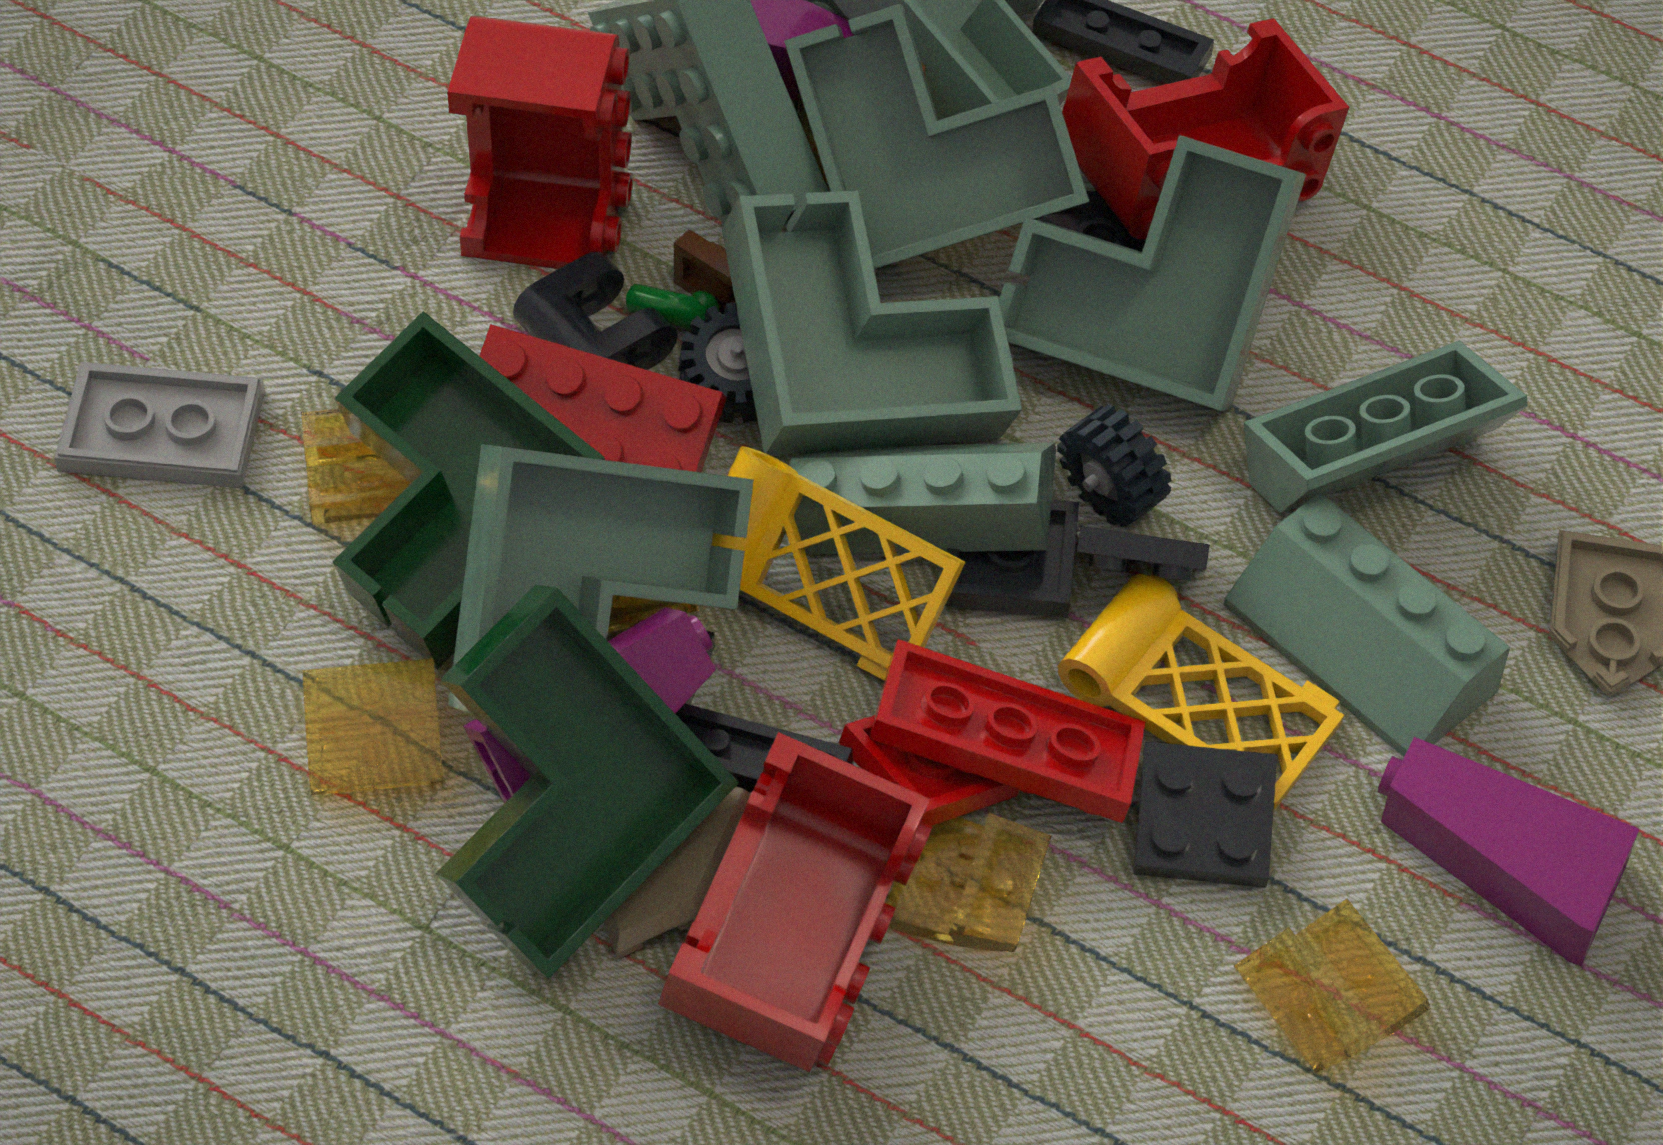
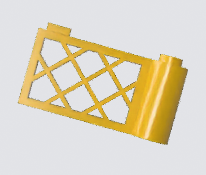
(771, 516)
(1140, 632)

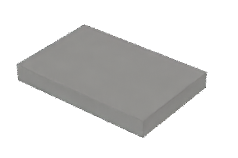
(160, 425)

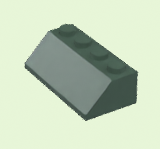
(1376, 424)
(941, 493)
(1367, 626)

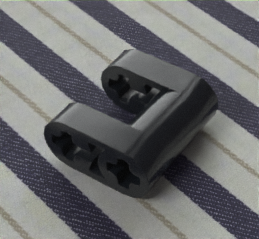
(560, 309)

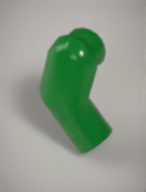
(674, 306)

